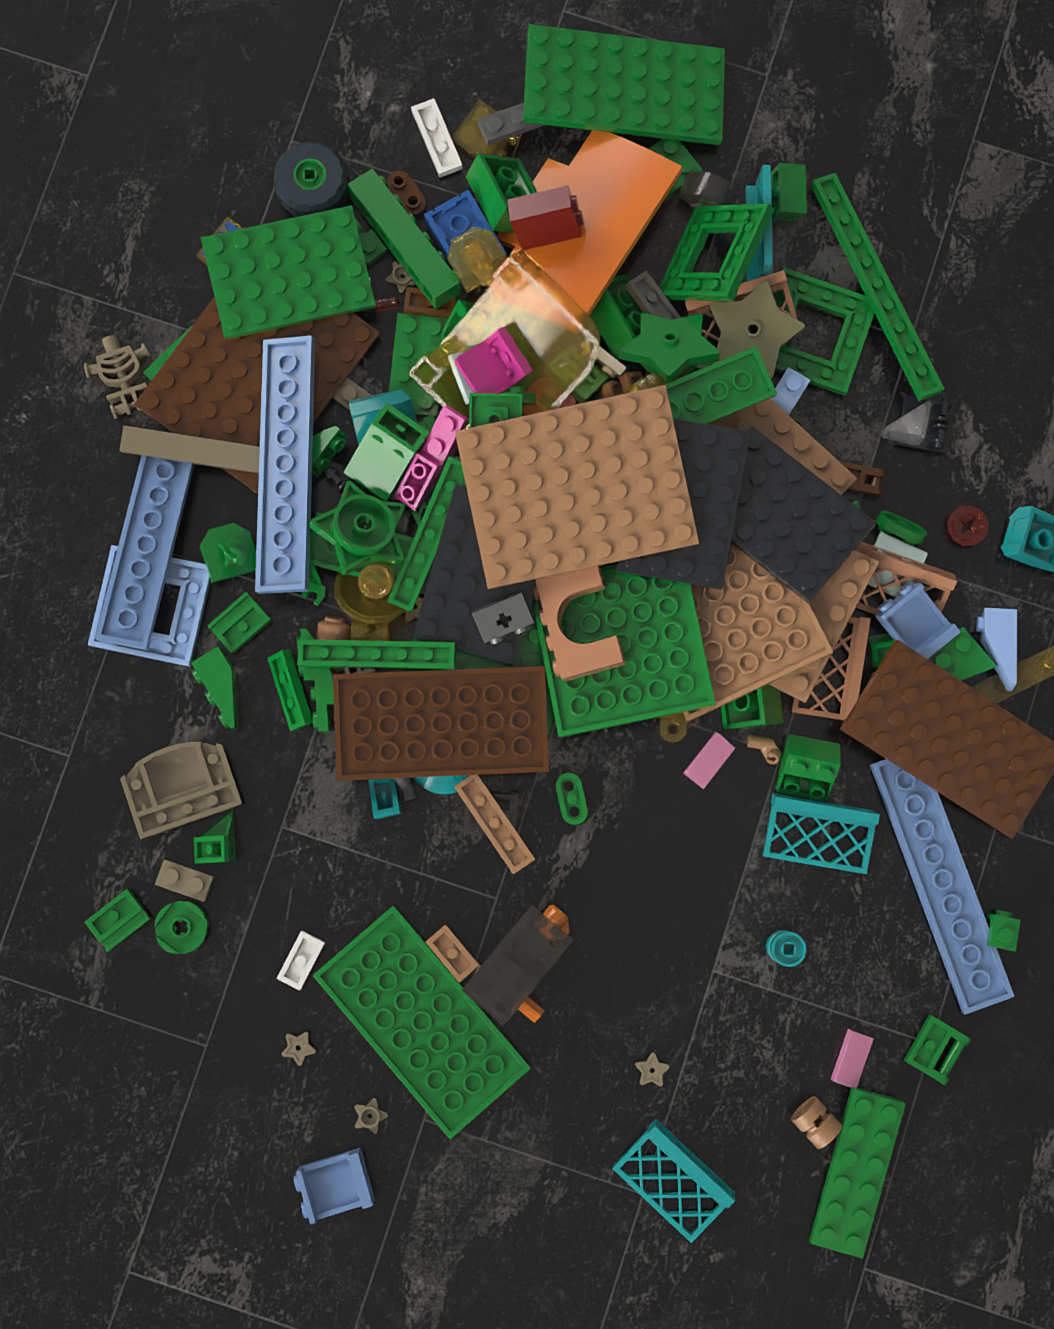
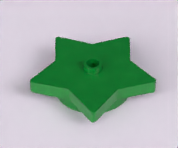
(670, 346)
(361, 529)

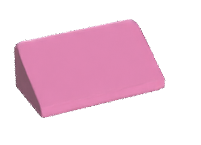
(709, 760)
(851, 1059)

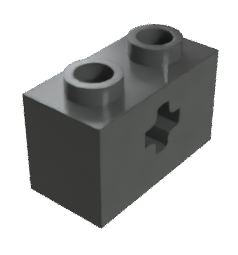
(487, 617)

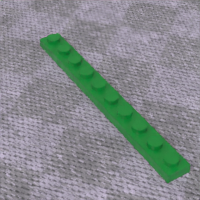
(877, 287)

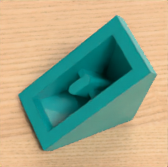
(384, 798)

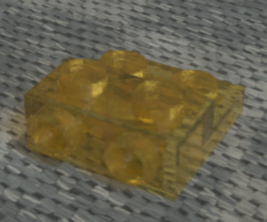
(470, 139)

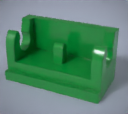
(788, 191)

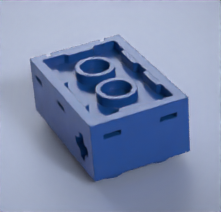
(454, 219)

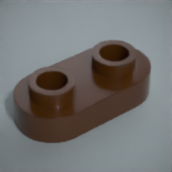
(407, 192)

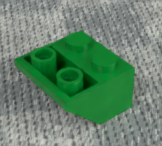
(808, 767)

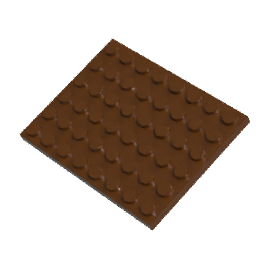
(216, 384)

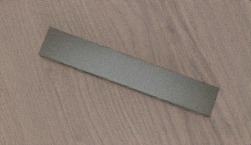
(190, 449)

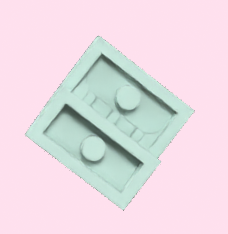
(899, 547)

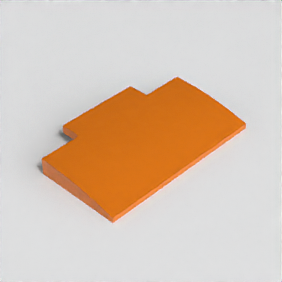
(618, 194)

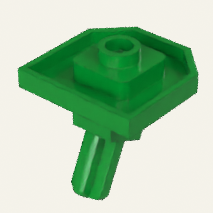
(492, 408)
(228, 552)

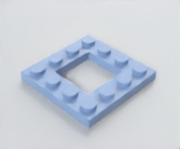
(181, 642)

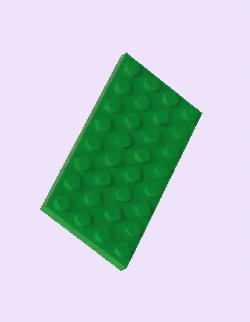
(624, 85)
(422, 1022)

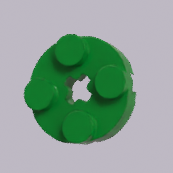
(166, 929)

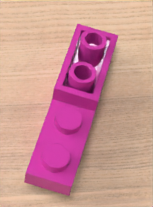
(430, 461)

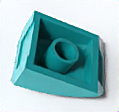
(367, 408)
(1030, 538)

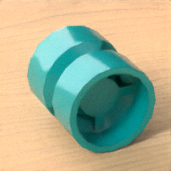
(786, 948)

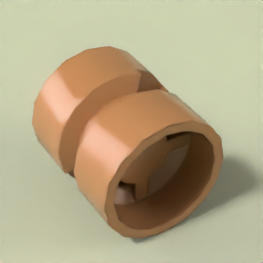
(823, 1129)

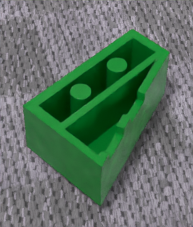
(962, 657)

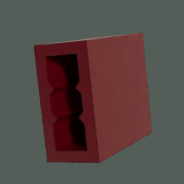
(546, 217)

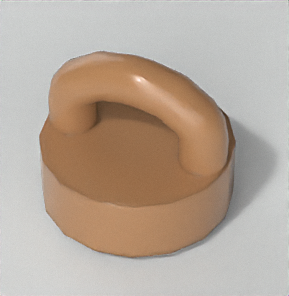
(610, 389)

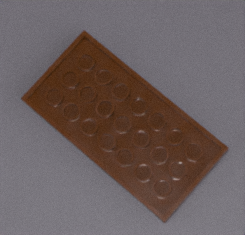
(440, 723)
(952, 739)

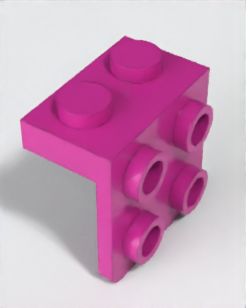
(493, 364)

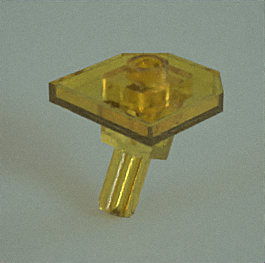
(475, 257)

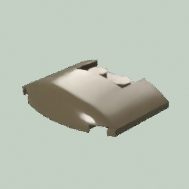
(179, 787)

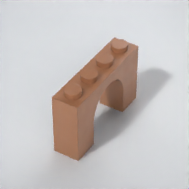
(574, 659)

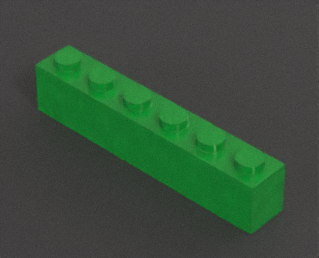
(404, 239)

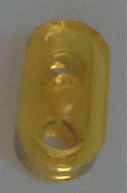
(677, 720)

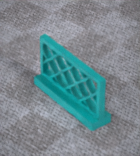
(761, 194)
(830, 813)
(693, 1168)

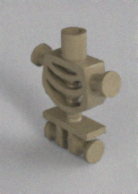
(123, 362)

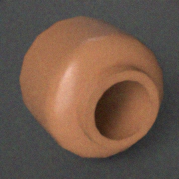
(333, 629)

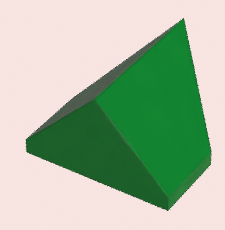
(217, 842)

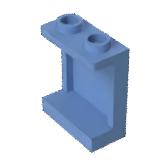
(916, 621)
(334, 1185)

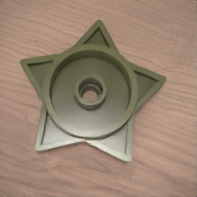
(757, 311)

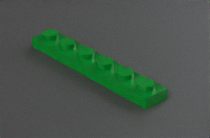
(426, 539)
(377, 654)

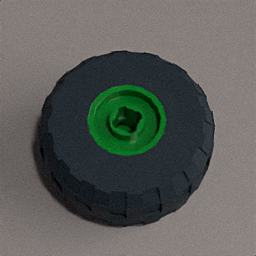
(311, 179)

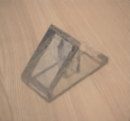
(910, 427)

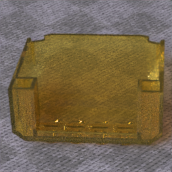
(545, 326)

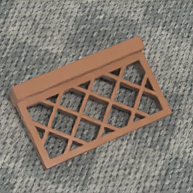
(777, 282)
(908, 569)
(852, 676)

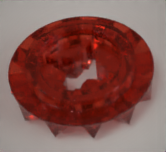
(965, 514)

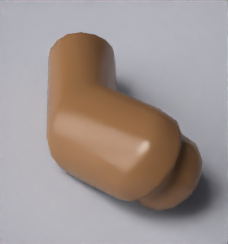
(767, 746)

